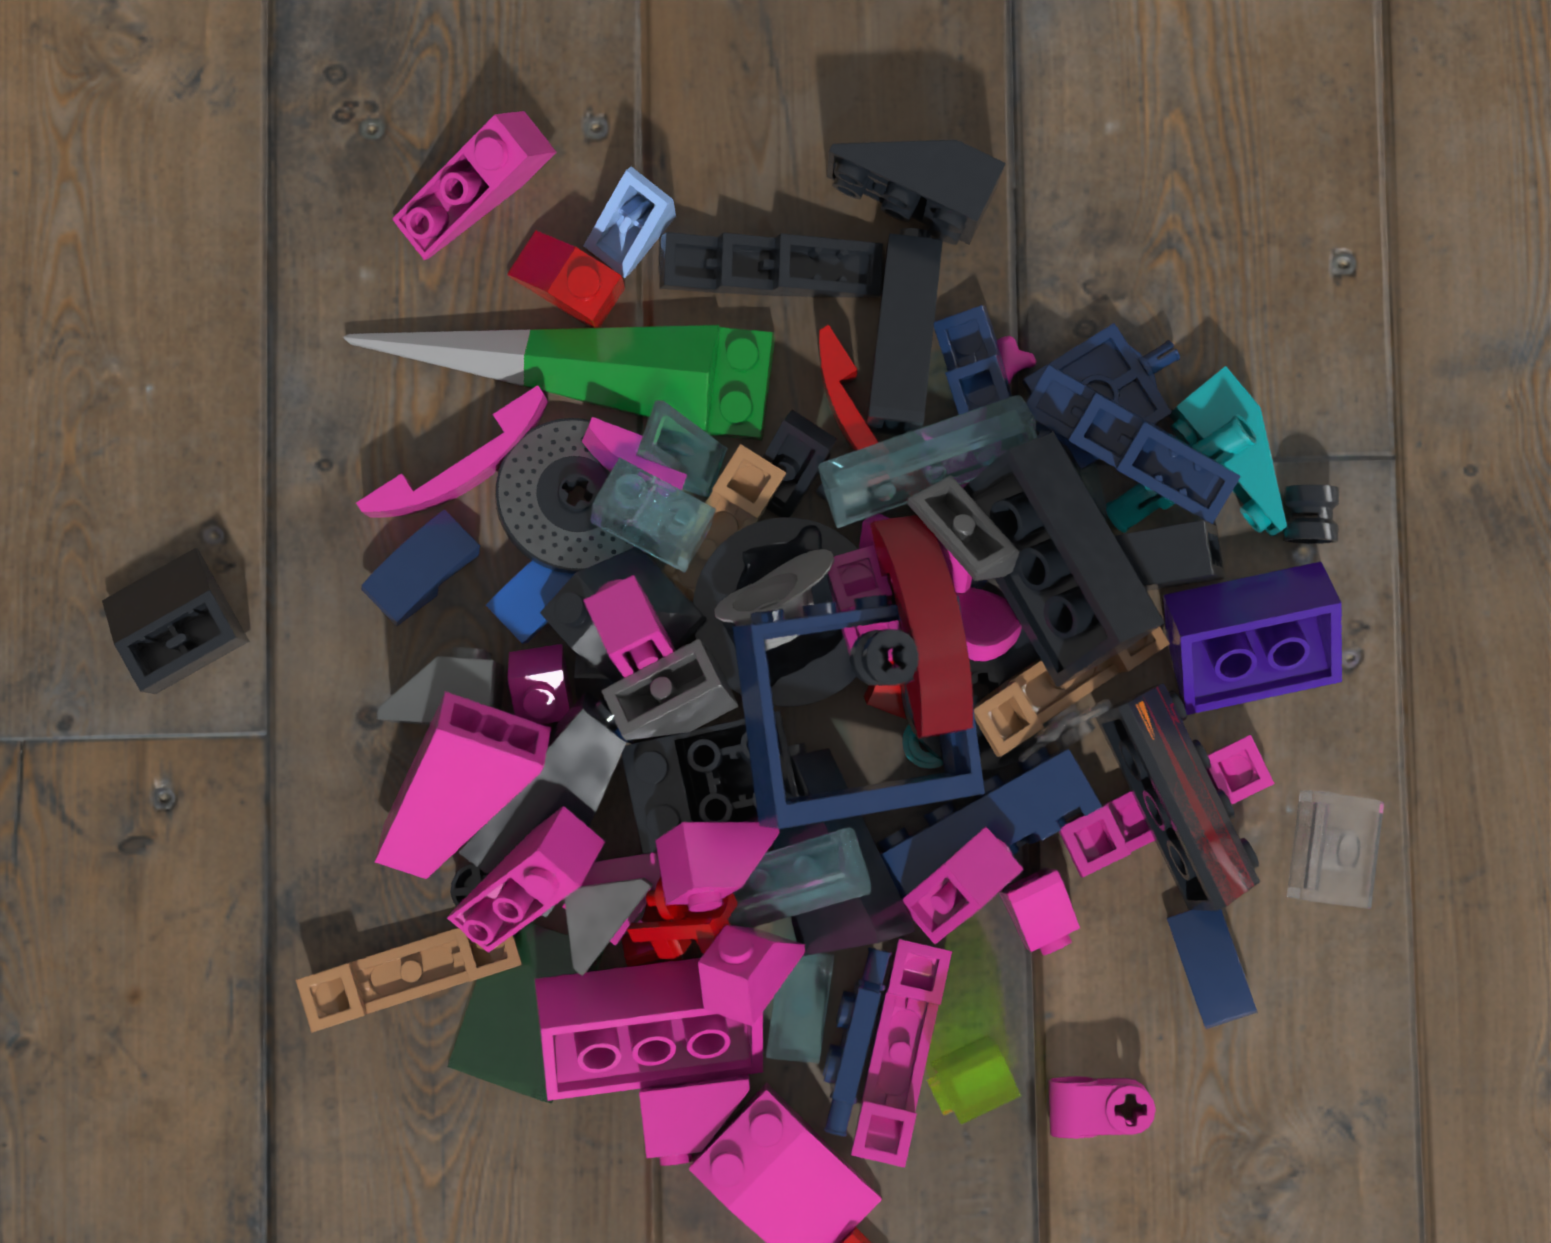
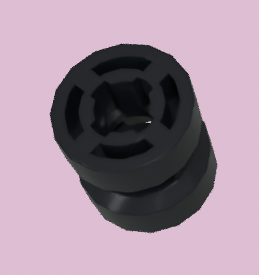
(1305, 504)

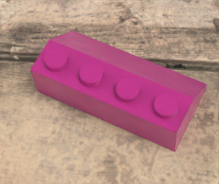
(637, 1031)

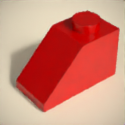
(568, 279)

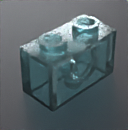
(652, 515)

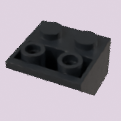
(172, 623)

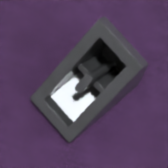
(597, 915)

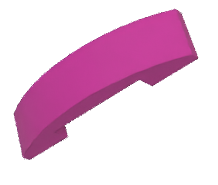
(400, 497)
(1121, 828)
(900, 1053)

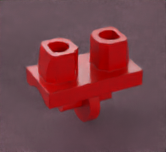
(673, 926)

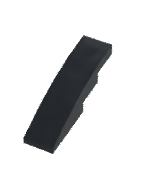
(771, 265)

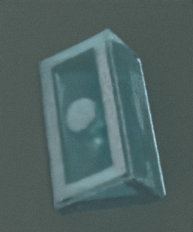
(801, 1011)

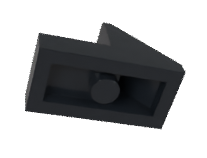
(798, 451)

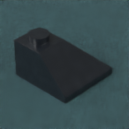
(573, 621)

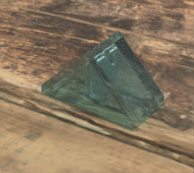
(682, 446)

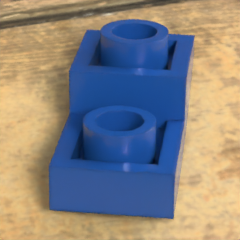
(524, 598)

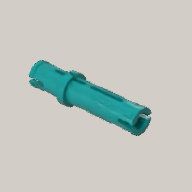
(1141, 501)

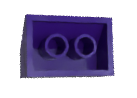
(1255, 637)

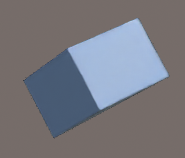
(630, 222)

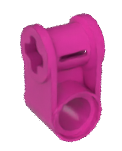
(1087, 1107)

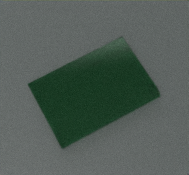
(501, 1024)

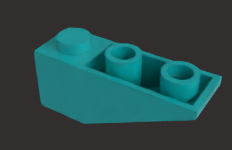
(1210, 409)

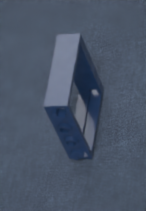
(959, 749)

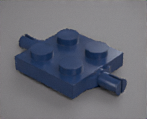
(1118, 373)
(845, 1062)

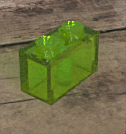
(972, 1080)

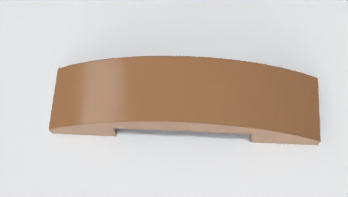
(739, 501)
(1031, 697)
(400, 976)

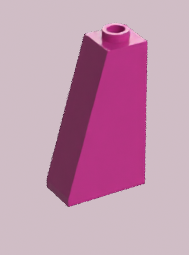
(458, 781)

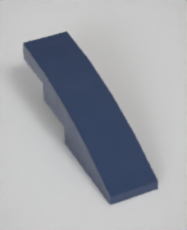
(1131, 444)

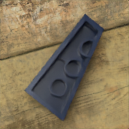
(1014, 810)

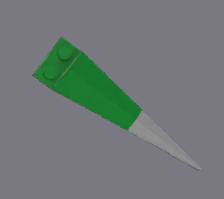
(702, 371)

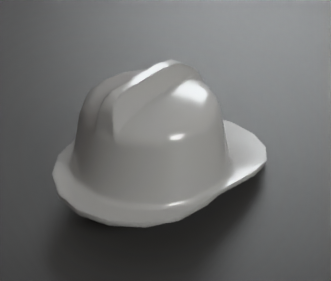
(783, 588)

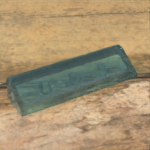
(900, 467)
(802, 879)

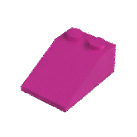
(782, 1175)

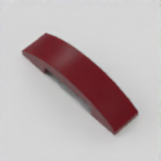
(932, 618)

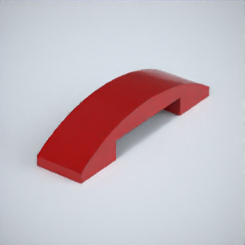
(836, 372)

